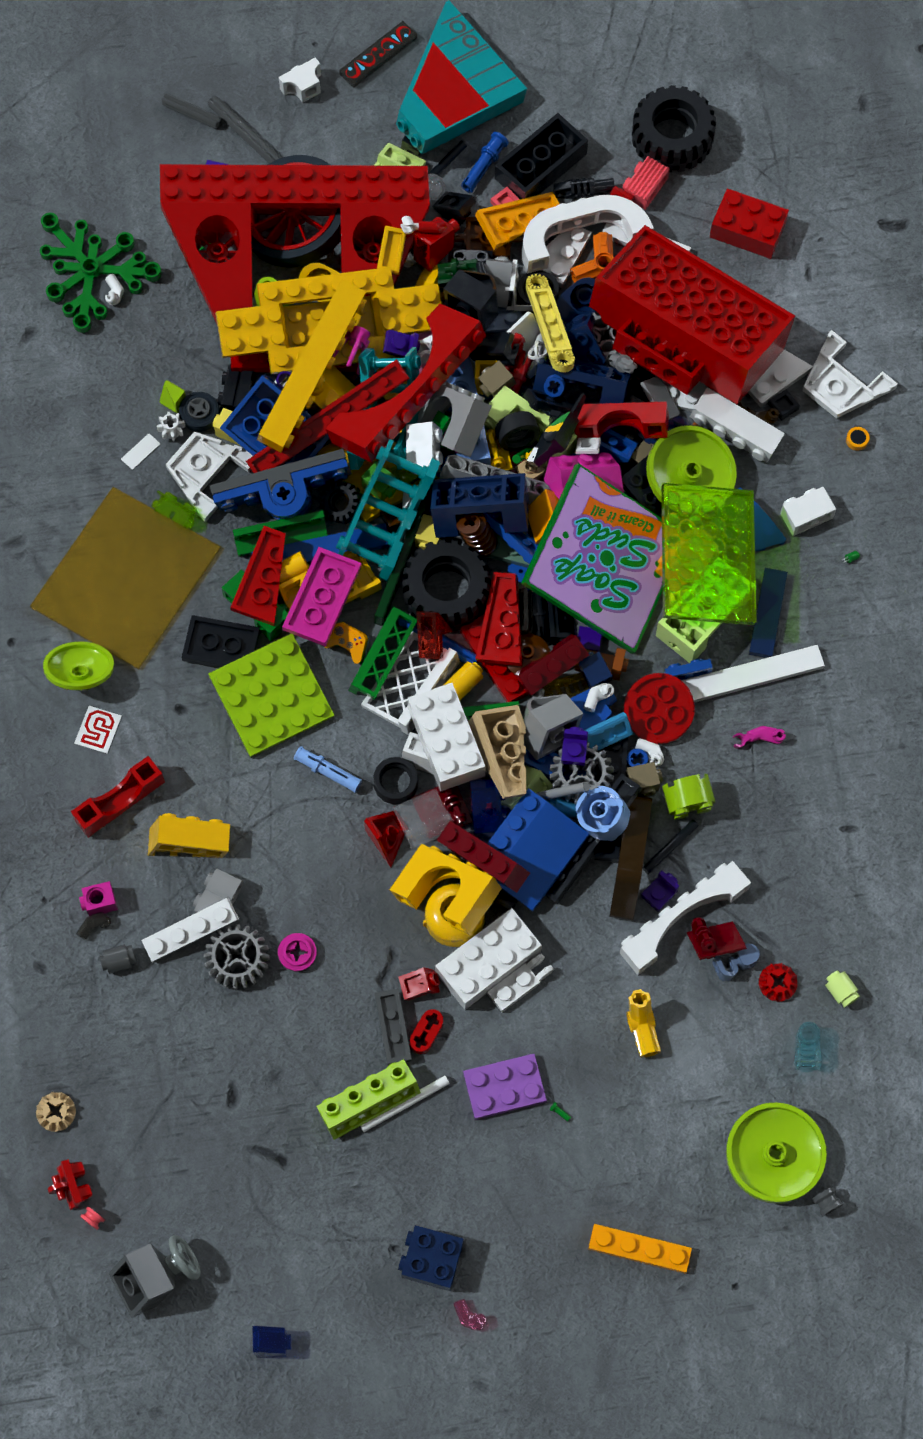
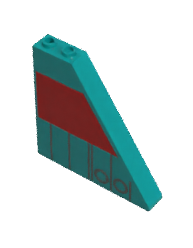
(456, 85)

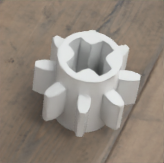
(171, 432)

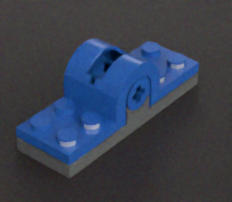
(275, 483)

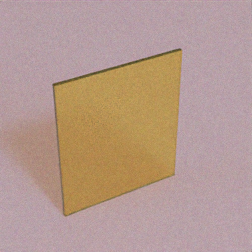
(125, 577)

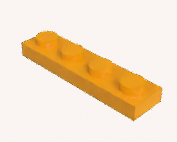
(639, 1248)

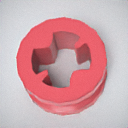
(92, 1218)

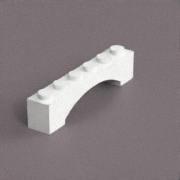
(726, 884)

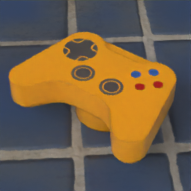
(350, 639)

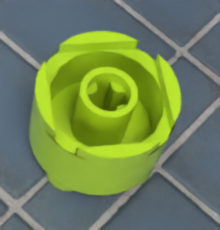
(689, 795)

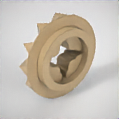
(55, 1123)

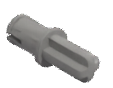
(622, 363)

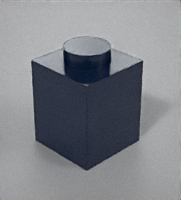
(595, 670)

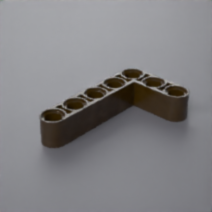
(631, 860)

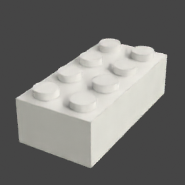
(446, 736)
(488, 958)

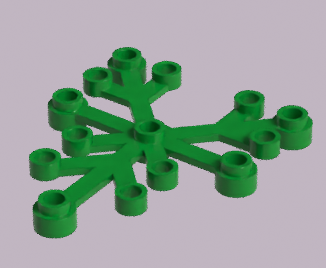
(74, 250)

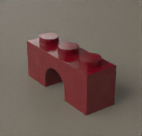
(546, 669)

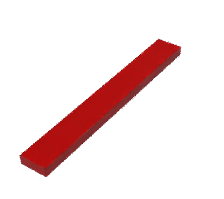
(314, 427)

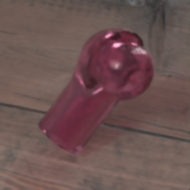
(469, 1319)

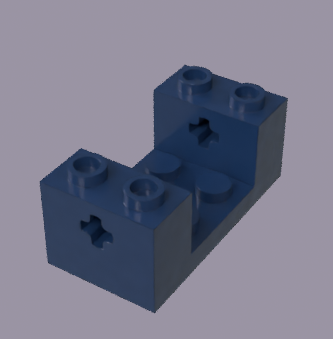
(614, 383)
(498, 493)

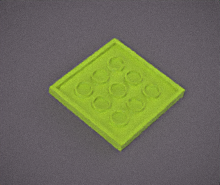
(271, 695)

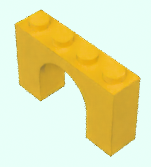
(429, 867)

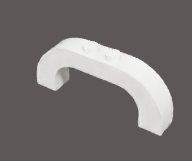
(577, 215)

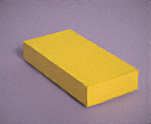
(391, 249)

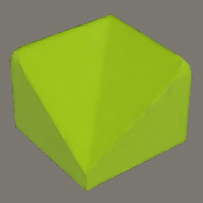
(172, 396)

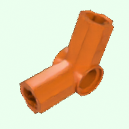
(602, 255)

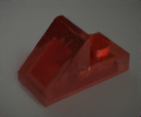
(430, 631)

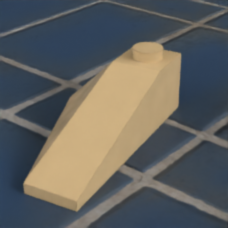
(501, 744)

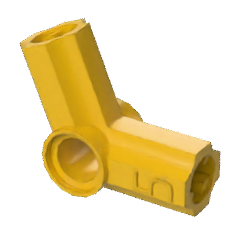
(642, 1023)

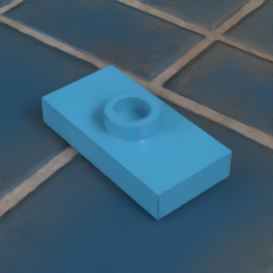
(609, 731)

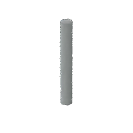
(564, 791)

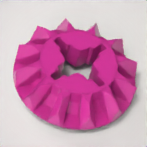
(289, 944)

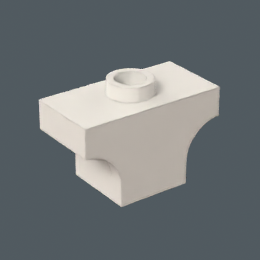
(302, 80)

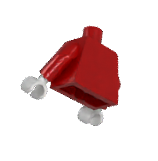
(431, 240)

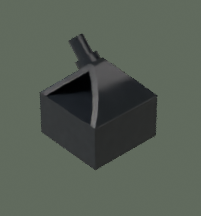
(473, 294)

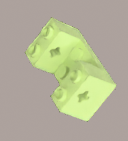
(509, 402)
(686, 637)

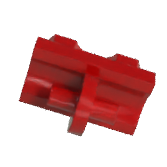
(68, 1173)

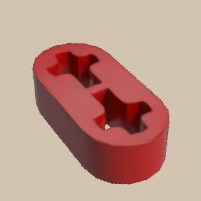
(421, 1028)

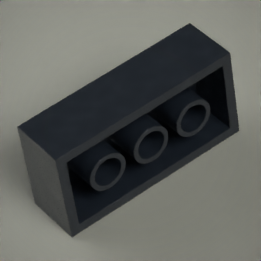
(541, 158)

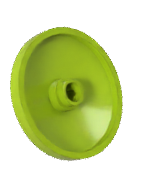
(690, 458)
(776, 1152)

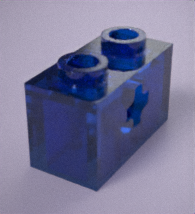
(484, 818)

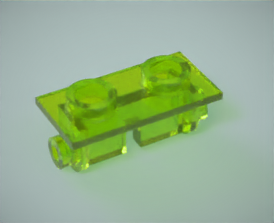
(183, 513)

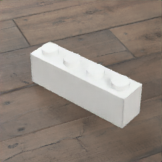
(736, 425)

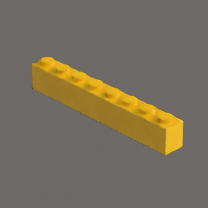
(311, 366)

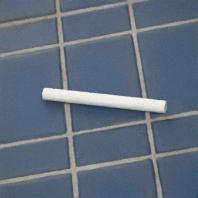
(425, 1092)

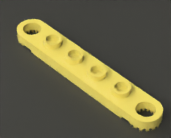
(550, 323)

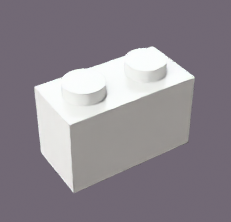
(423, 443)
(807, 511)

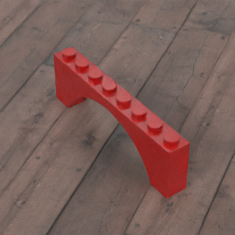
(452, 342)

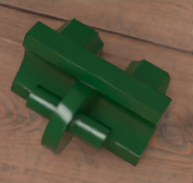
(448, 270)

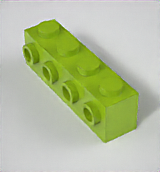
(368, 1099)

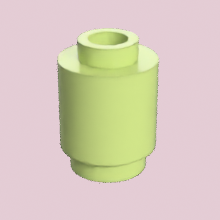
(842, 988)

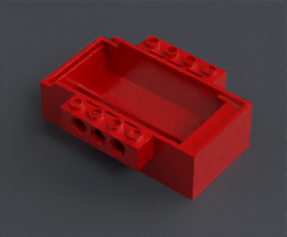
(688, 317)

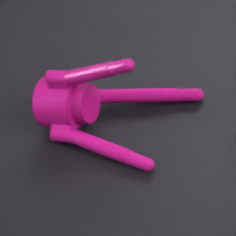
(358, 339)

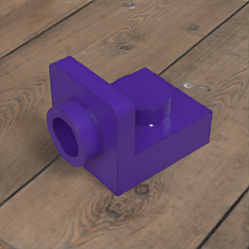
(399, 343)
(574, 746)
(661, 890)

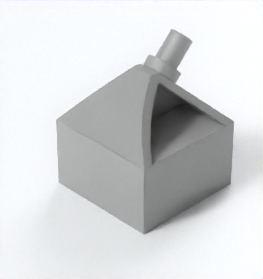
(546, 721)

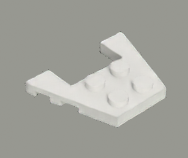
(836, 387)
(199, 463)

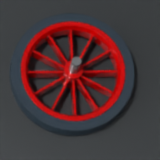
(304, 252)

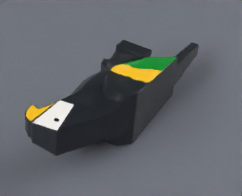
(556, 435)

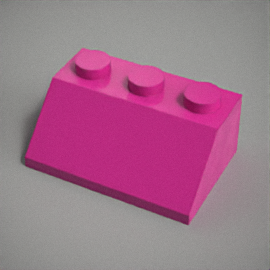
(601, 464)

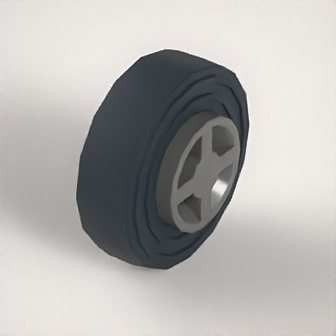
(197, 403)

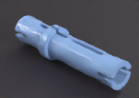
(327, 769)

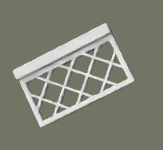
(437, 677)

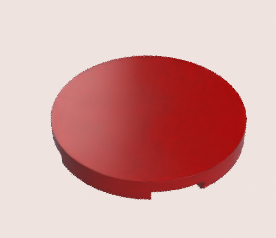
(659, 708)

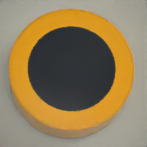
(857, 438)

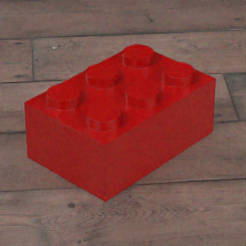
(749, 223)

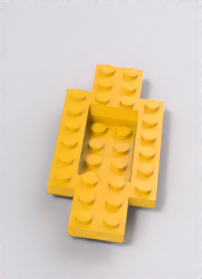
(287, 329)

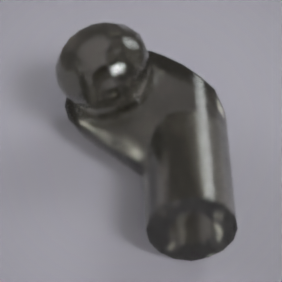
(92, 921)

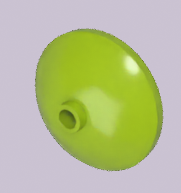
(78, 665)

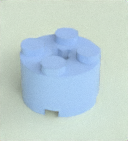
(606, 801)

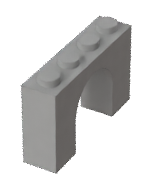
(467, 417)

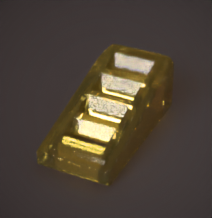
(557, 683)

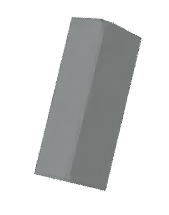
(657, 392)

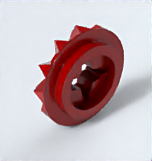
(778, 993)

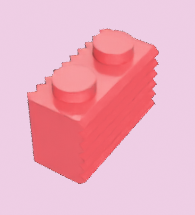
(646, 181)

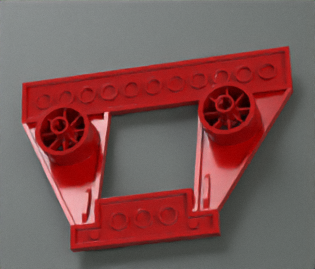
(215, 207)

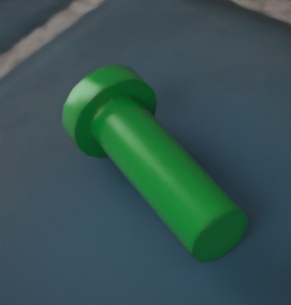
(559, 1111)

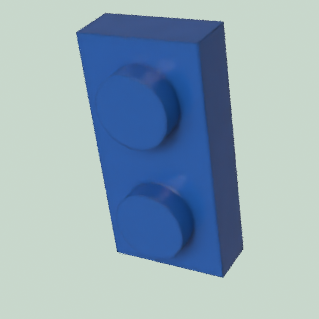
(694, 668)

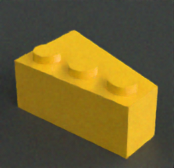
(189, 836)

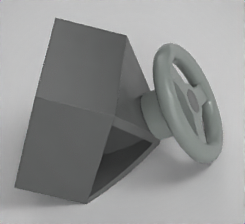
(149, 1276)

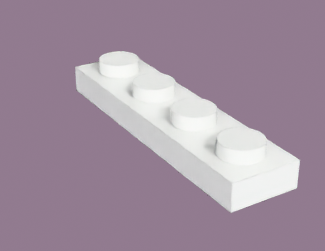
(190, 929)

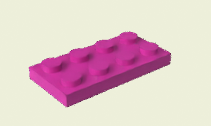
(321, 596)

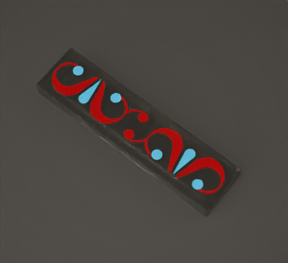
(378, 54)

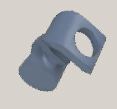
(745, 960)

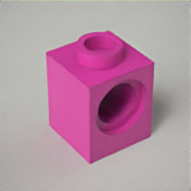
(103, 889)

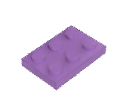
(504, 1086)

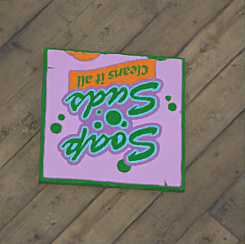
(600, 559)

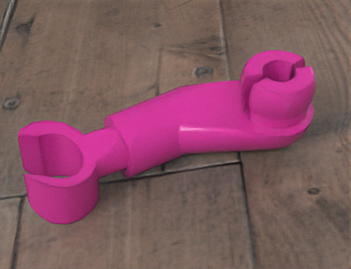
(761, 733)

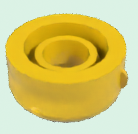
(436, 923)

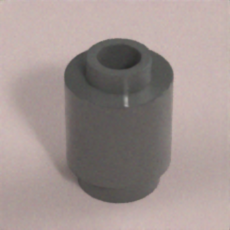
(118, 958)

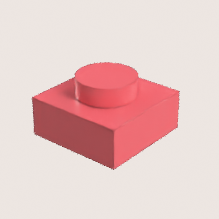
(503, 196)

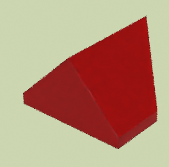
(386, 834)

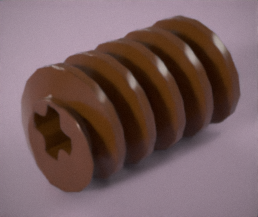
(477, 533)

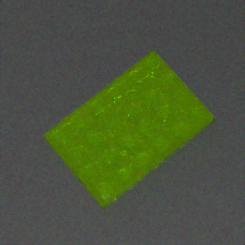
(708, 554)

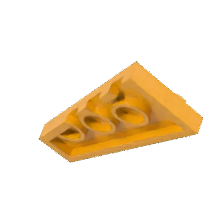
(510, 220)

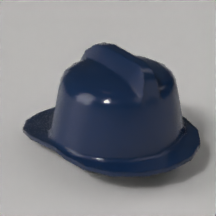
(576, 299)

